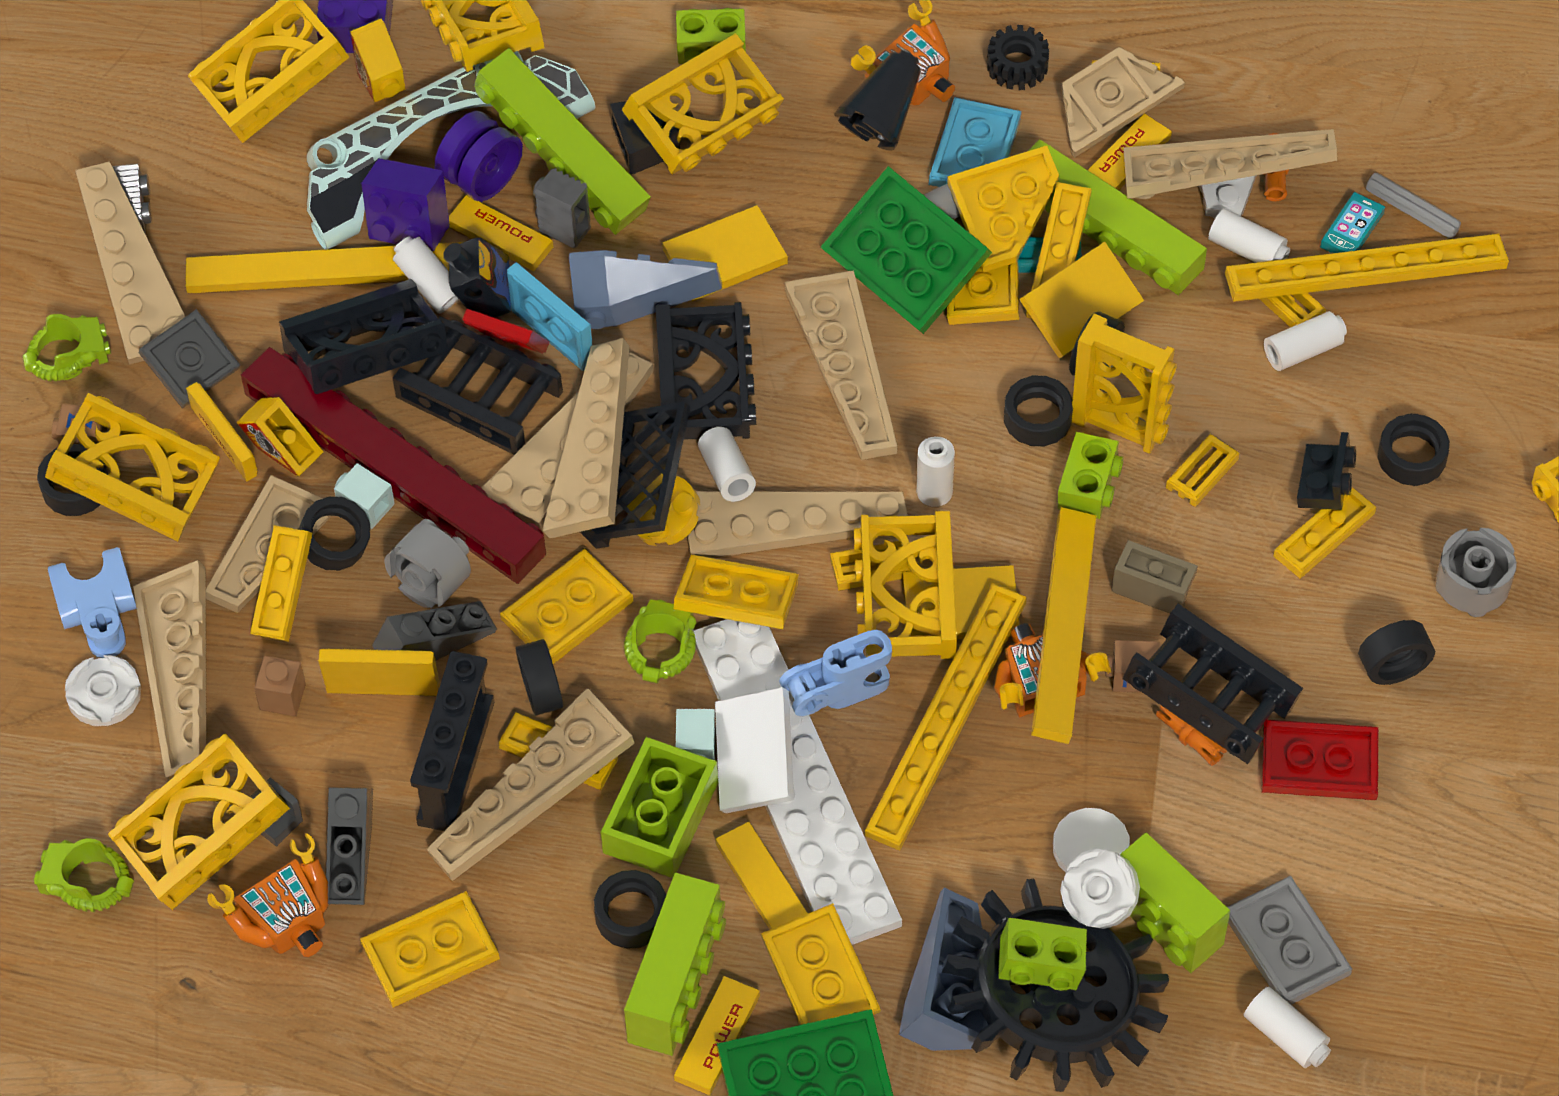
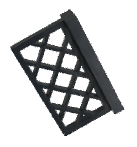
(667, 466)

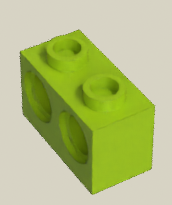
(705, 28)
(1085, 475)
(1043, 946)

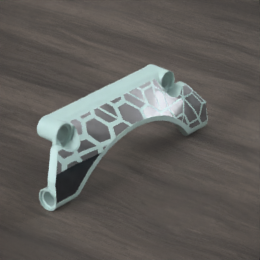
(336, 188)

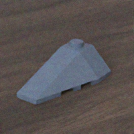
(623, 289)
(925, 1008)

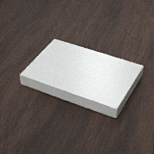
(754, 750)

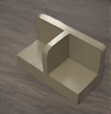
(1152, 577)

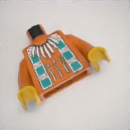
(926, 45)
(1019, 672)
(281, 908)

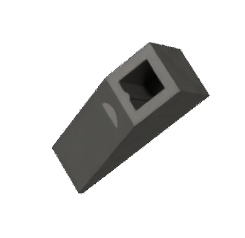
(436, 629)
(348, 844)

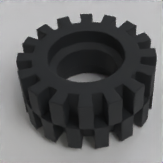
(1018, 42)

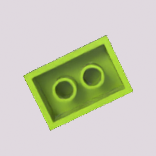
(659, 807)
(1175, 906)

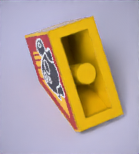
(377, 61)
(280, 435)

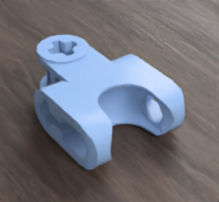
(96, 602)
(840, 675)

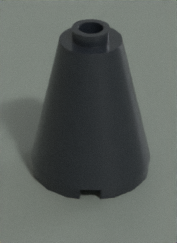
(882, 101)

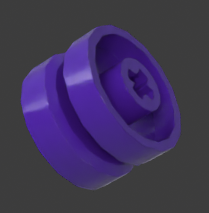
(479, 156)

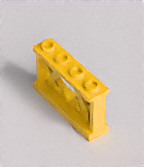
(516, 32)
(237, 55)
(693, 72)
(1108, 410)
(136, 433)
(935, 548)
(167, 803)

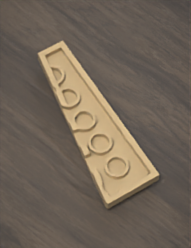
(133, 274)
(174, 646)

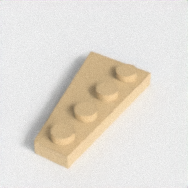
(243, 565)

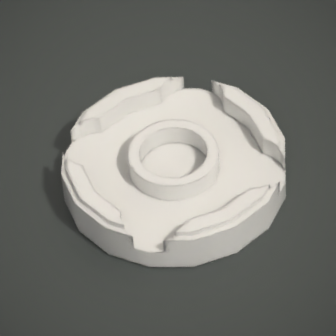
(102, 690)
(1087, 831)
(1100, 888)

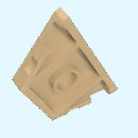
(1112, 96)

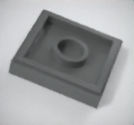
(189, 355)

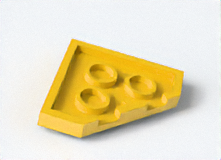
(1004, 202)

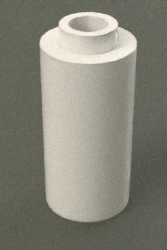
(1247, 238)
(426, 271)
(1305, 340)
(726, 464)
(935, 471)
(1288, 1028)

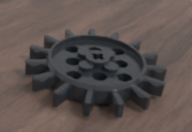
(1052, 1041)

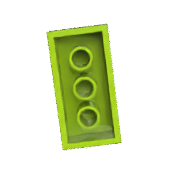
(674, 964)

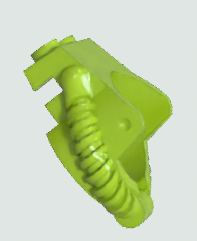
(68, 365)
(660, 618)
(61, 860)

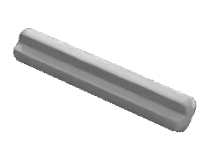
(1413, 205)

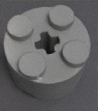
(429, 564)
(1476, 571)

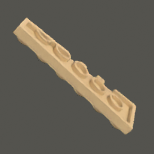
(1198, 163)
(841, 343)
(590, 462)
(530, 474)
(783, 519)
(568, 755)

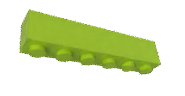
(560, 139)
(1132, 230)

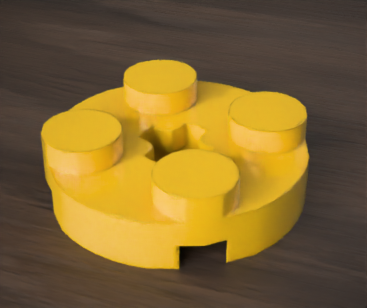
(681, 515)

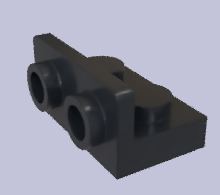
(1326, 474)

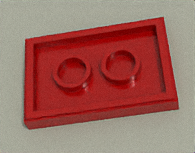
(1320, 759)

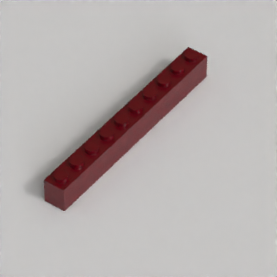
(415, 477)

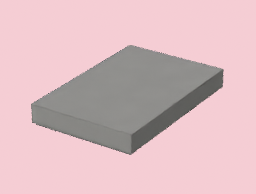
(1287, 941)

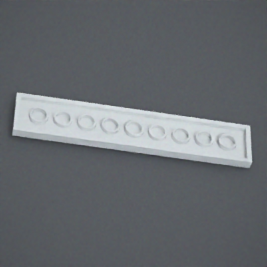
(819, 824)

